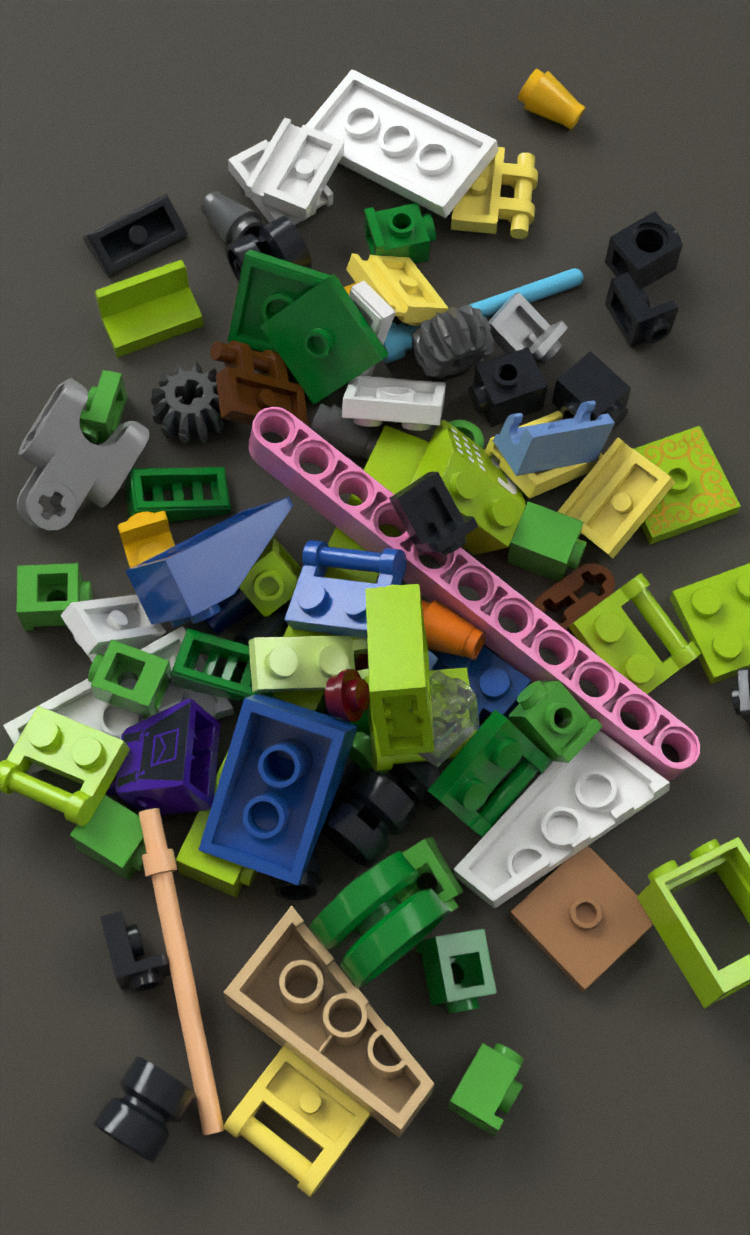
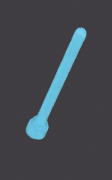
(400, 336)

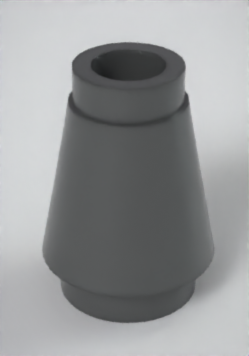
(230, 217)
(343, 433)

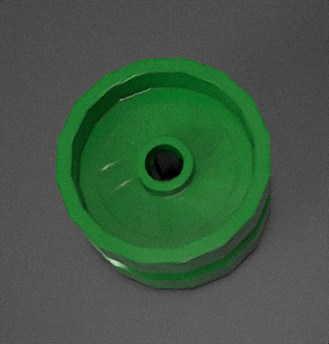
(373, 911)

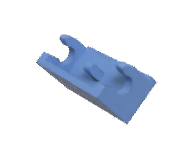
(553, 443)

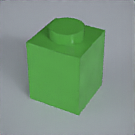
(546, 542)
(112, 838)

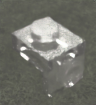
(453, 715)

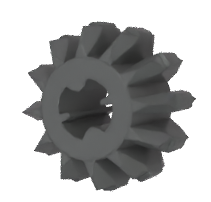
(452, 341)
(173, 402)

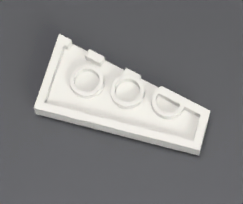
(82, 706)
(559, 817)

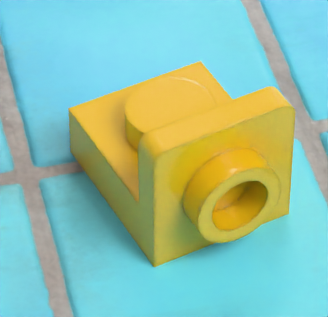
(145, 536)

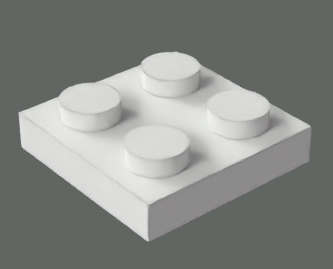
(395, 400)

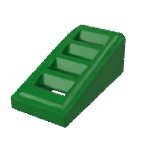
(159, 479)
(197, 643)

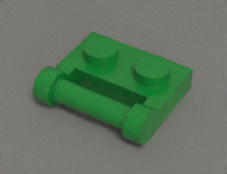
(481, 767)

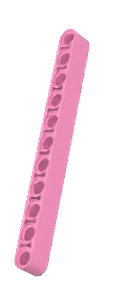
(461, 569)

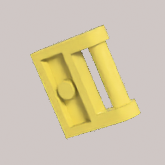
(310, 1106)

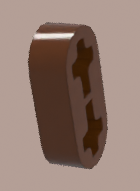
(567, 590)

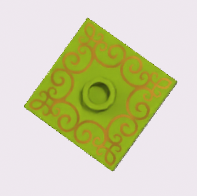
(699, 490)

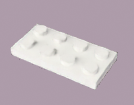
(404, 143)

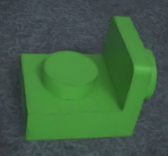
(104, 408)

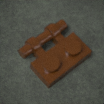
(247, 393)

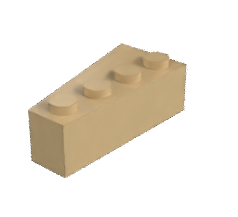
(316, 1012)

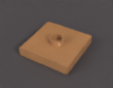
(583, 918)

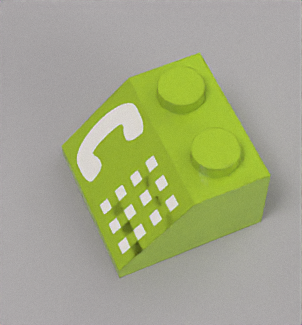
(475, 486)

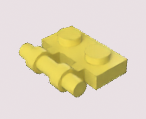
(482, 202)

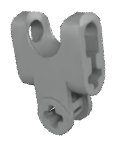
(69, 464)

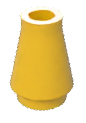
(550, 99)

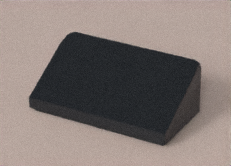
(135, 235)

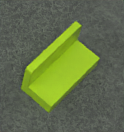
(148, 308)

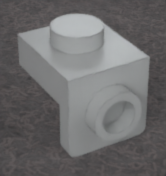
(521, 326)

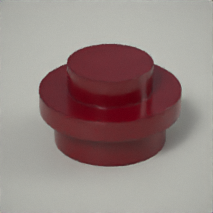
(347, 695)

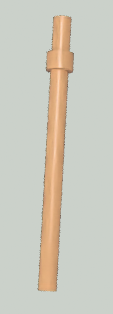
(159, 865)

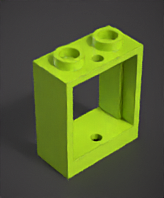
(399, 670)
(733, 867)

